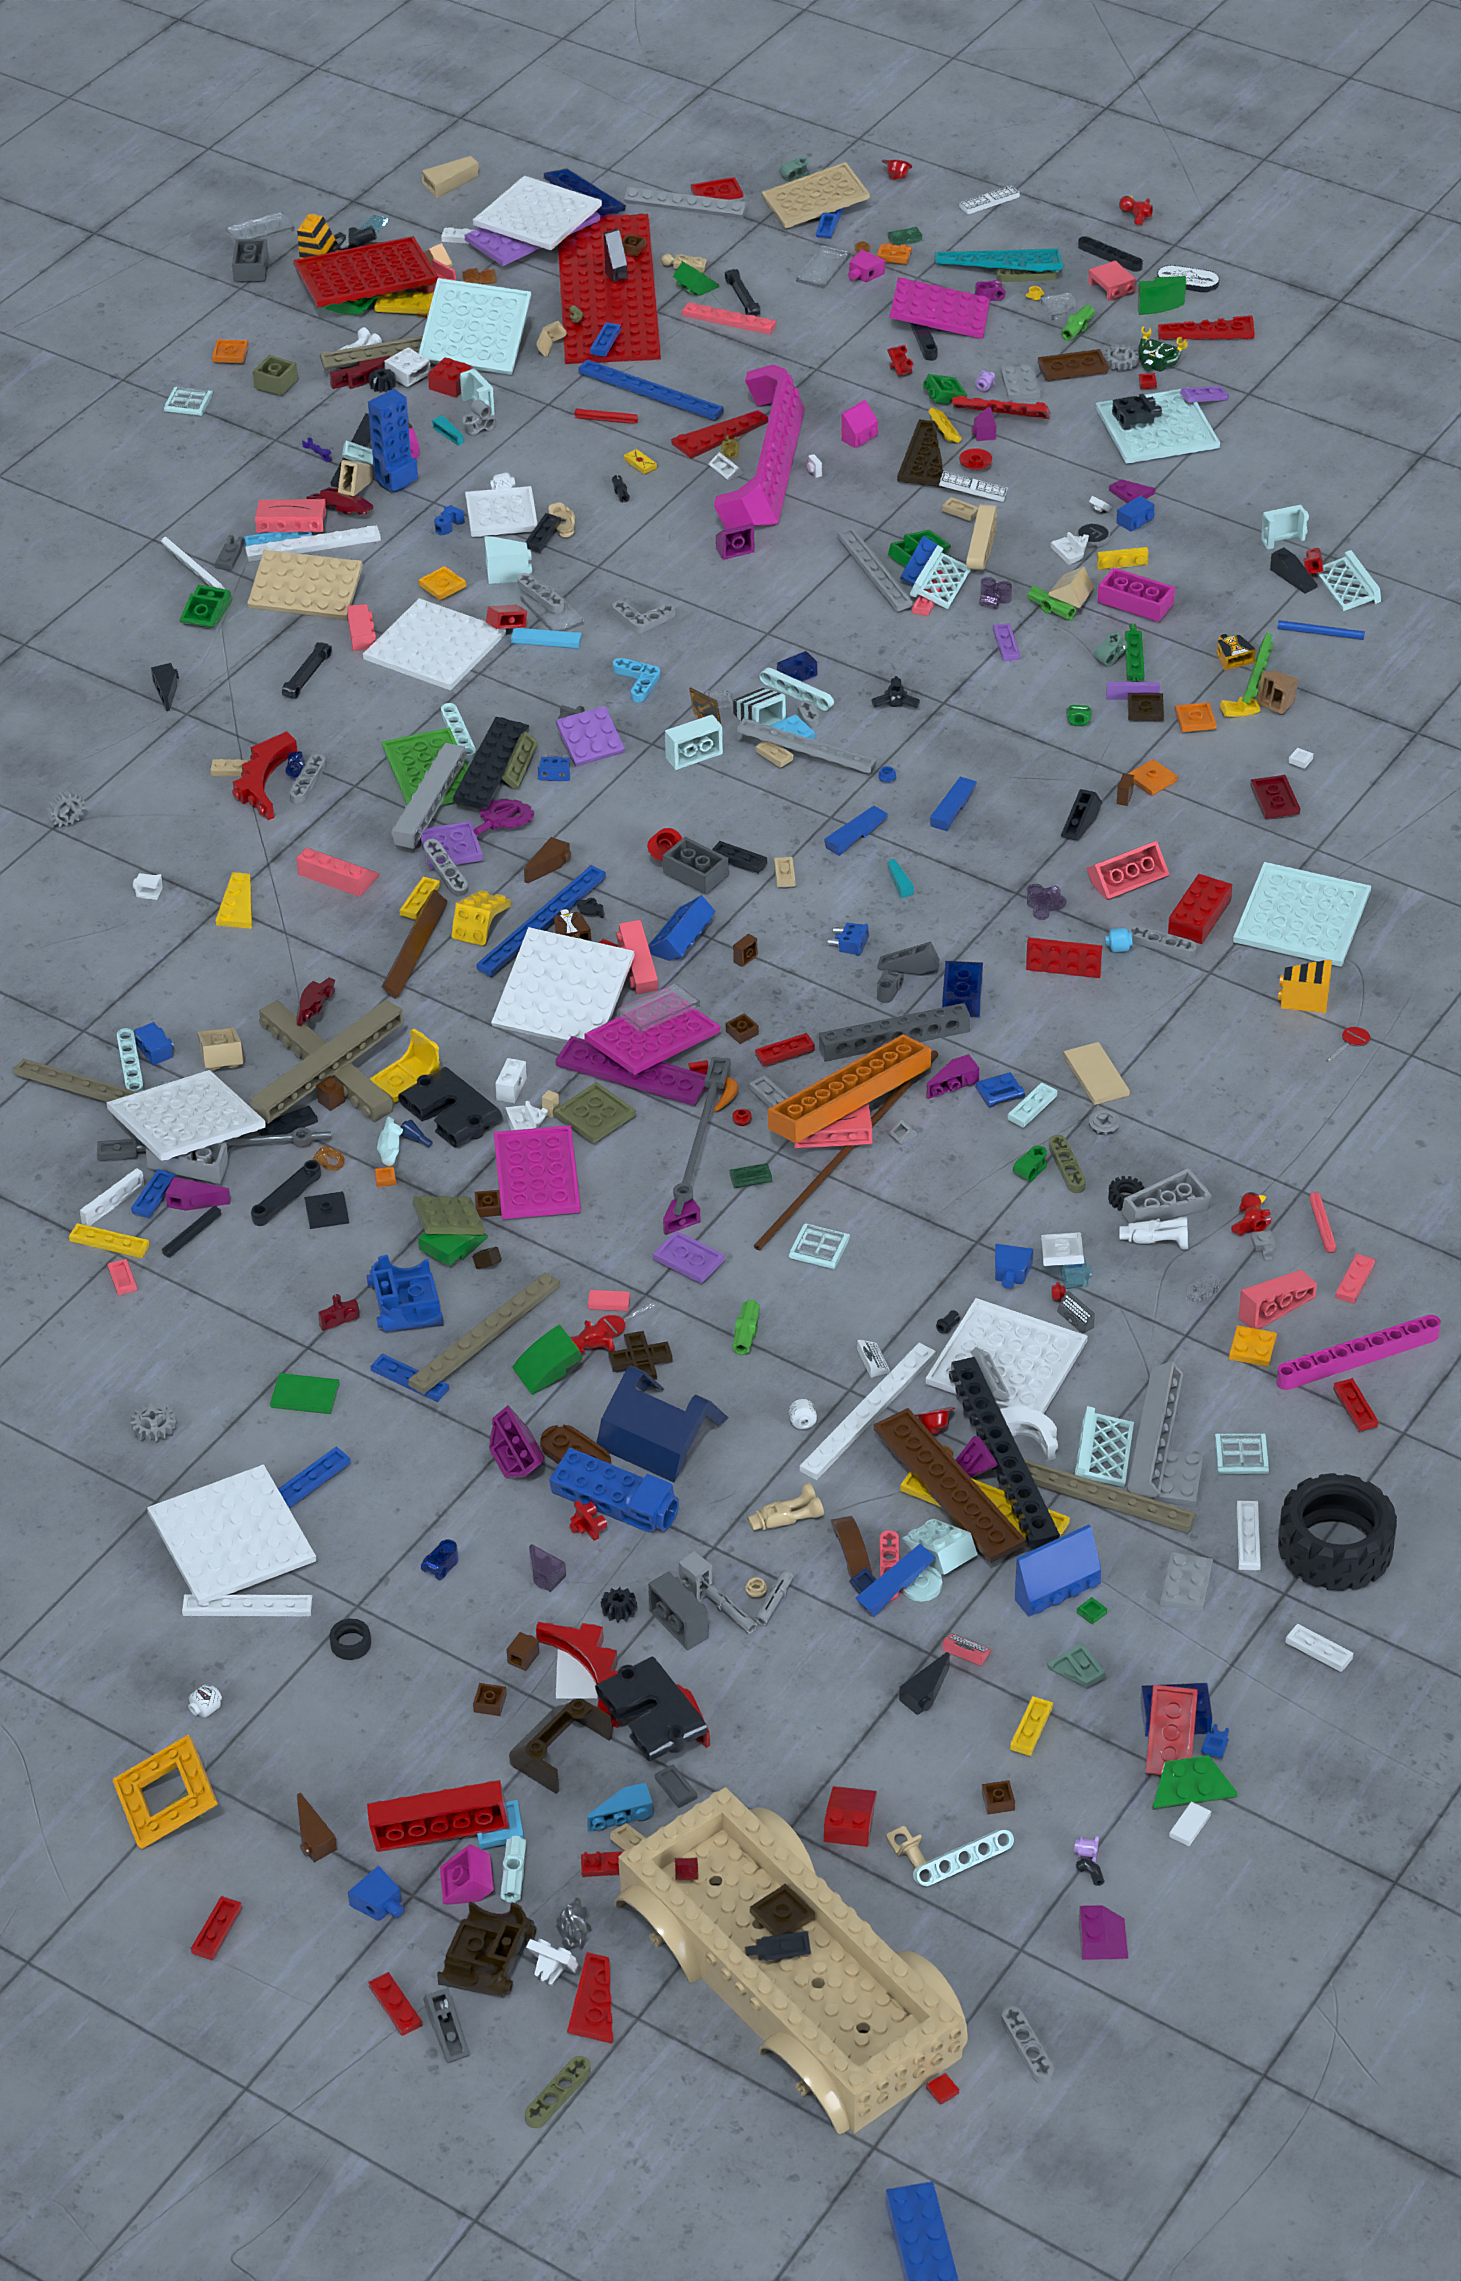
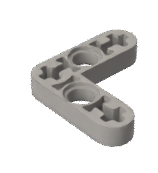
(642, 622)

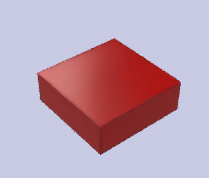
(942, 2088)

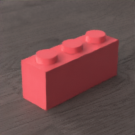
(360, 627)

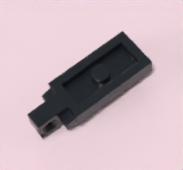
(780, 1946)

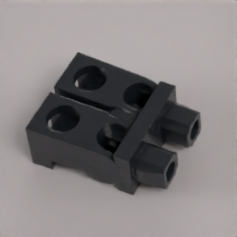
(1135, 410)

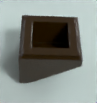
(487, 1257)

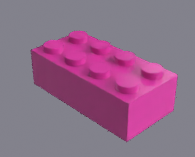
(1136, 594)

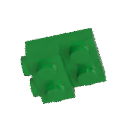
(943, 388)

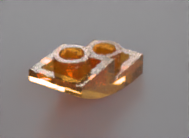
(476, 277)

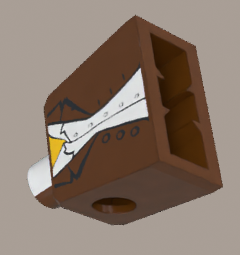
(571, 924)

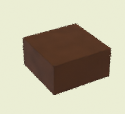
(633, 244)
(1125, 789)
(745, 950)
(742, 1028)
(488, 1203)
(489, 1699)
(998, 1797)

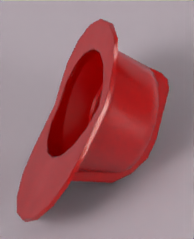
(897, 168)
(662, 842)
(935, 1419)

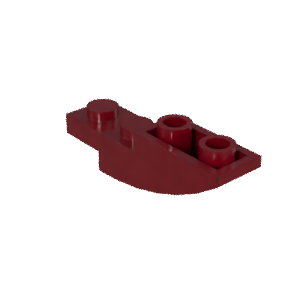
(358, 375)
(343, 502)
(312, 999)

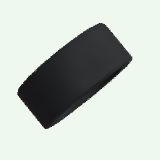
(354, 1651)

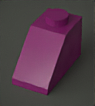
(984, 426)
(689, 1216)

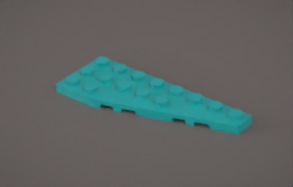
(1019, 259)

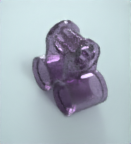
(995, 593)
(1044, 900)

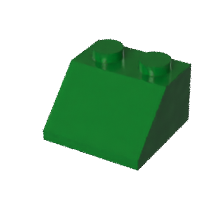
(693, 279)

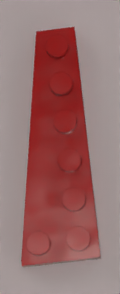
(1238, 328)
(1037, 410)
(710, 437)

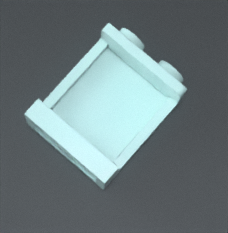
(476, 387)
(1284, 524)

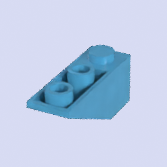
(625, 1806)

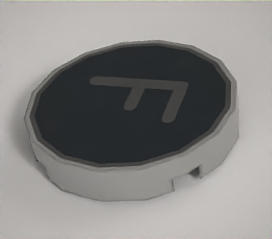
(1098, 534)

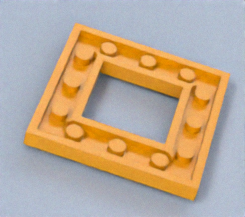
(201, 1797)

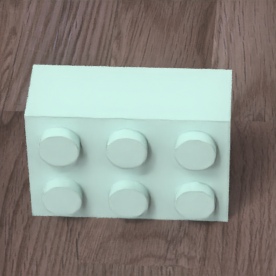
(693, 742)

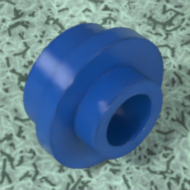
(887, 774)

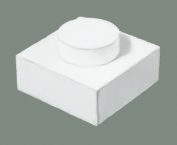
(814, 466)
(1100, 505)
(1301, 758)

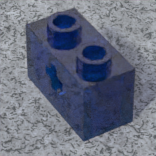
(799, 666)

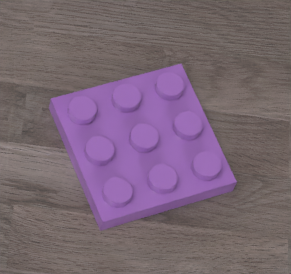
(590, 736)
(457, 841)

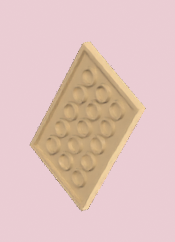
(815, 195)
(305, 584)

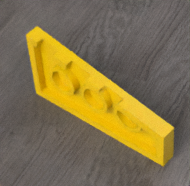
(236, 903)

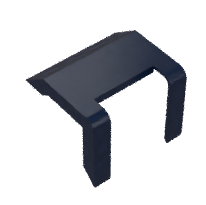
(649, 1429)

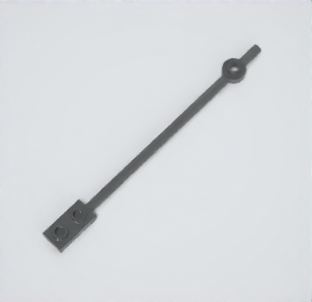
(715, 1078)
(128, 1147)

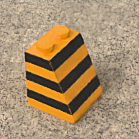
(315, 237)
(1306, 986)

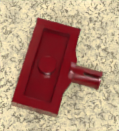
(338, 1313)

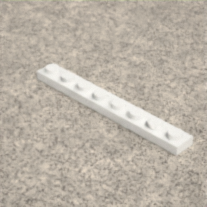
(316, 542)

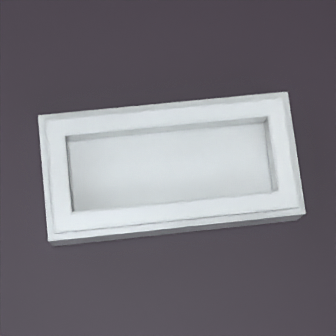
(1190, 1824)

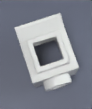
(148, 886)

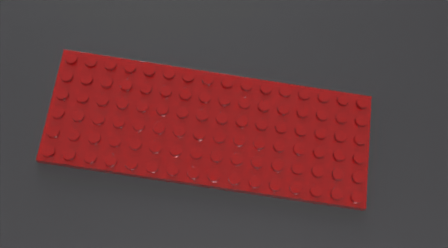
(601, 300)

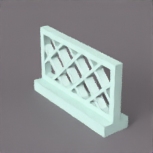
(929, 573)
(1359, 577)
(1086, 1448)

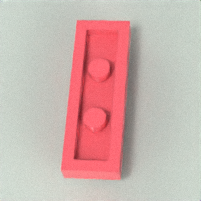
(1355, 1278)

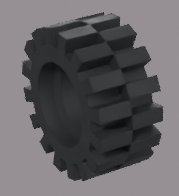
(1122, 1186)

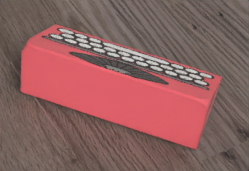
(965, 1649)

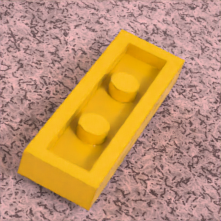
(944, 425)
(1122, 558)
(418, 897)
(1031, 1726)

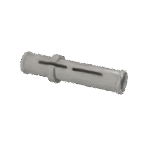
(777, 1591)
(725, 1603)

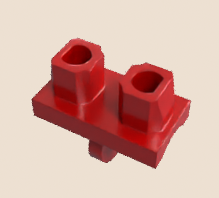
(899, 360)
(584, 1522)

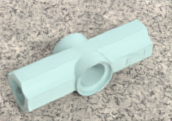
(513, 1869)

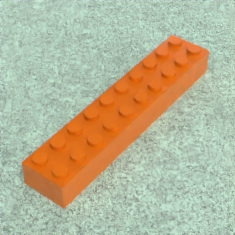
(849, 1088)

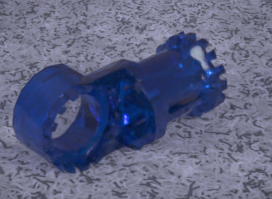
(294, 759)

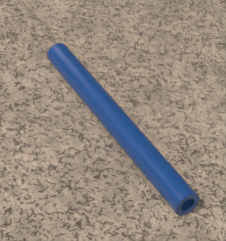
(1324, 630)

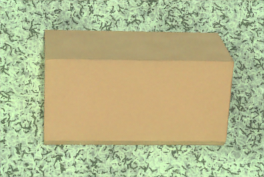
(1073, 587)

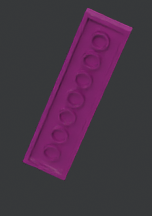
(658, 1079)

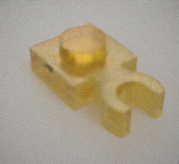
(729, 447)

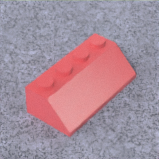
(1128, 870)
(335, 872)

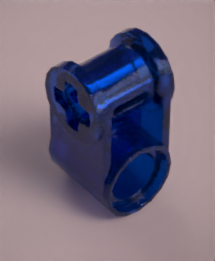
(441, 1559)

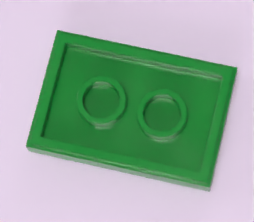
(304, 1393)

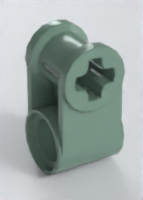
(794, 170)
(1110, 650)

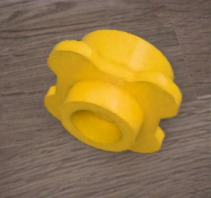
(1034, 293)

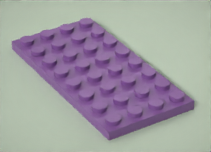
(508, 249)

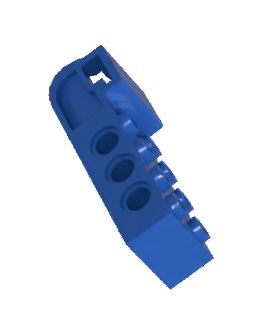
(391, 441)
(617, 1493)

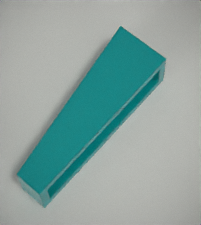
(445, 428)
(900, 879)

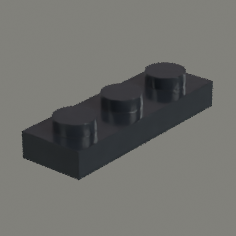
(543, 532)
(741, 857)
(289, 1122)

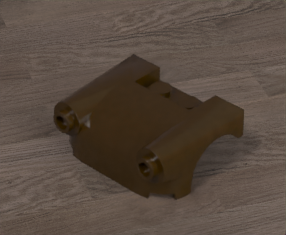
(486, 1950)

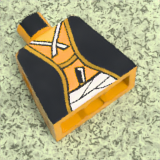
(1234, 651)

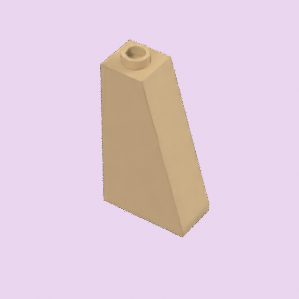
(450, 175)
(354, 477)

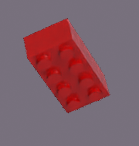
(1200, 908)

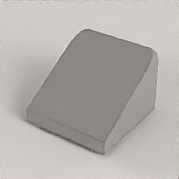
(903, 1132)

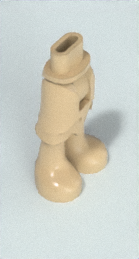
(780, 1512)

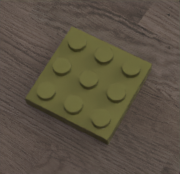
(594, 1112)
(448, 1215)

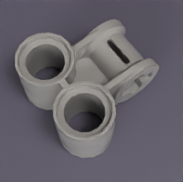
(479, 418)

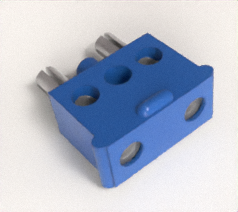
(554, 768)
(850, 938)

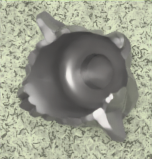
(571, 1924)

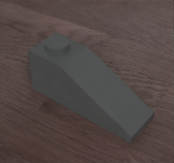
(911, 960)
(446, 2025)

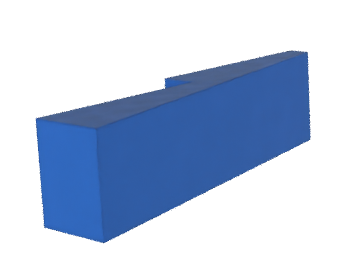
(828, 224)
(952, 803)
(850, 832)
(899, 1575)

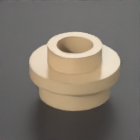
(756, 1587)

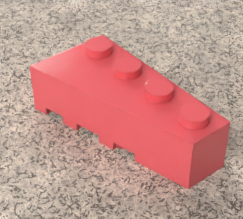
(642, 971)
(1275, 1298)

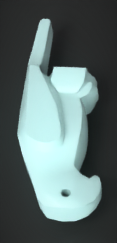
(389, 1142)

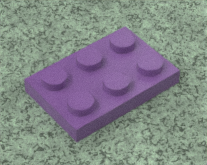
(688, 1257)

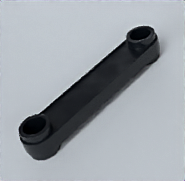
(733, 277)
(925, 341)
(321, 652)
(286, 1193)

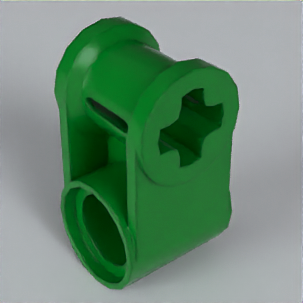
(1031, 1163)

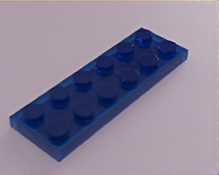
(569, 180)

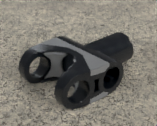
(354, 238)

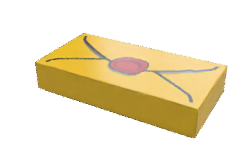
(640, 461)

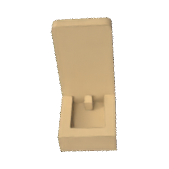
(548, 335)

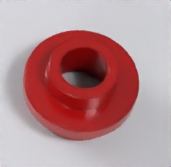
(742, 1117)
(1058, 1291)

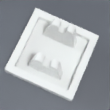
(552, 1961)

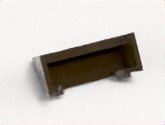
(531, 1750)

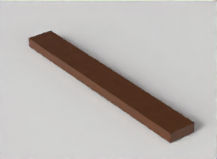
(414, 944)

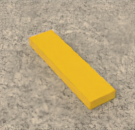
(109, 1240)

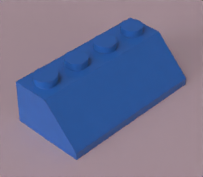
(682, 929)

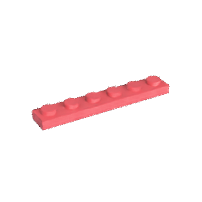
(729, 318)

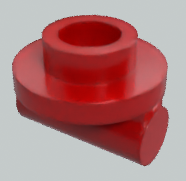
(700, 1066)

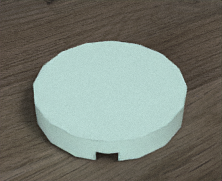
(925, 1586)

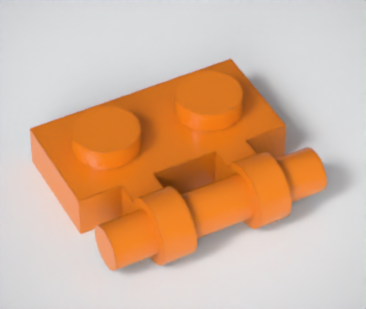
(894, 253)

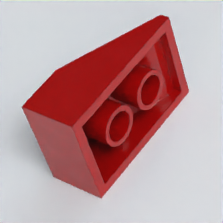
(849, 1816)

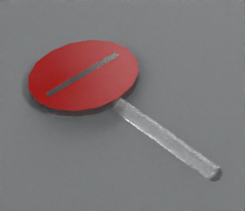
(1352, 1036)
(616, 1325)

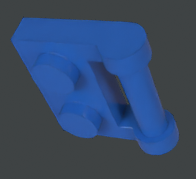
(999, 1089)

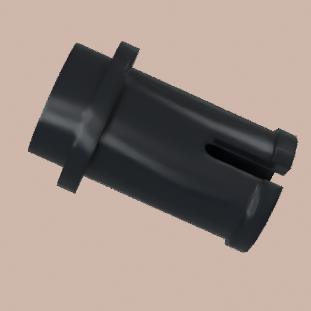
(944, 1324)

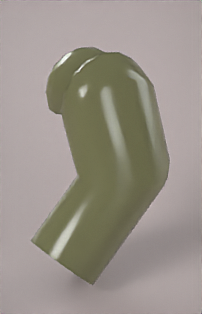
(577, 314)

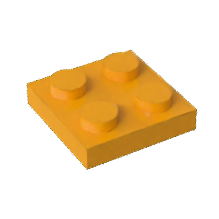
(442, 583)
(1253, 1346)

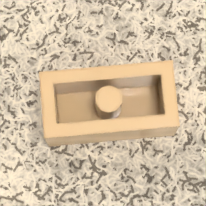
(550, 1101)

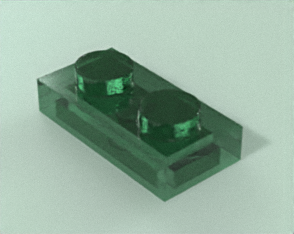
(905, 236)
(750, 1175)

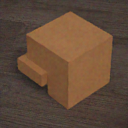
(1277, 691)

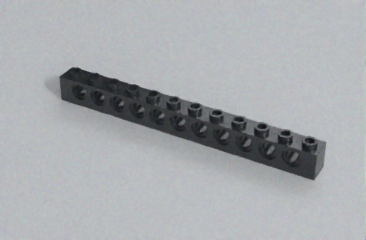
(1011, 1467)

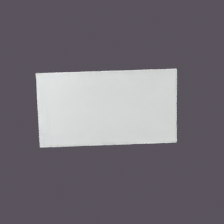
(573, 1679)

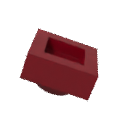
(686, 1868)

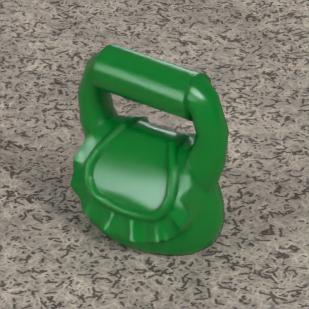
(1079, 714)

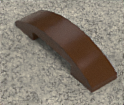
(852, 1544)

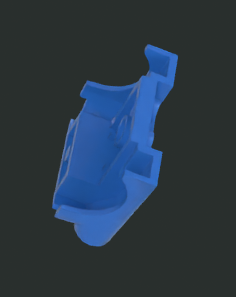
(404, 1296)

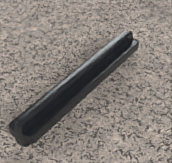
(191, 1231)

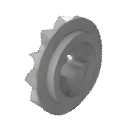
(1101, 1117)

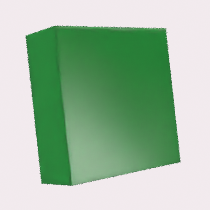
(1091, 1610)

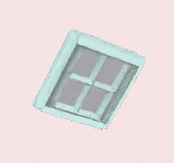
(188, 401)
(819, 1246)
(1241, 1454)

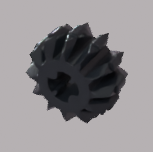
(382, 380)
(618, 1604)

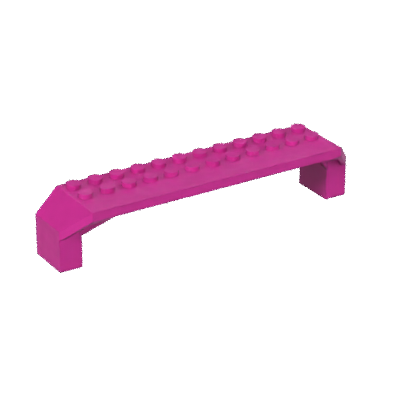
(763, 496)

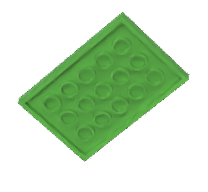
(413, 756)

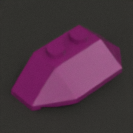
(513, 1445)

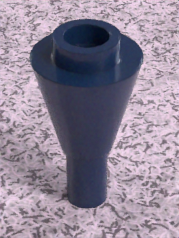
(411, 1131)

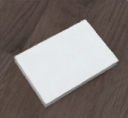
(1062, 1249)

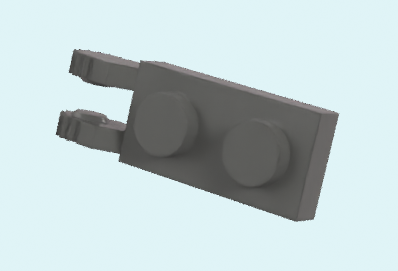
(229, 553)

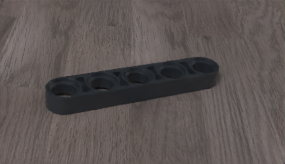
(1110, 253)

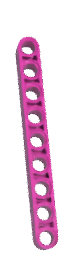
(1358, 1352)

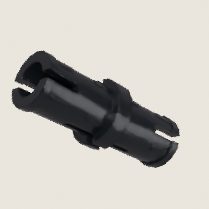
(620, 488)

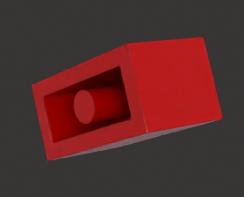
(506, 616)

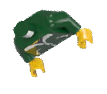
(1157, 354)

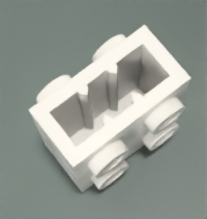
(408, 366)

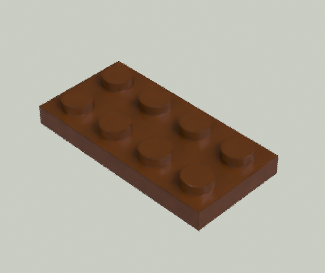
(1072, 364)

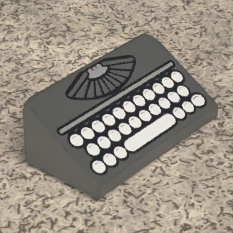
(1076, 1313)

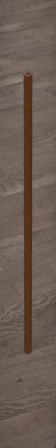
(834, 1163)

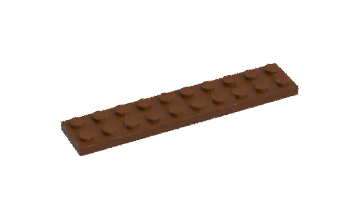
(949, 1485)

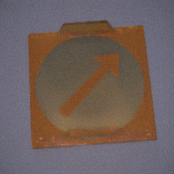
(704, 705)

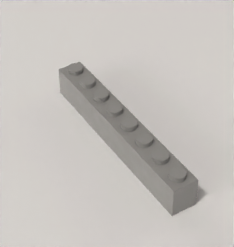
(429, 795)
(1155, 1430)

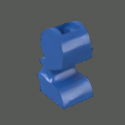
(450, 515)

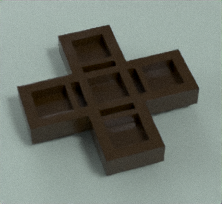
(640, 1354)

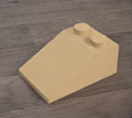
(220, 1048)

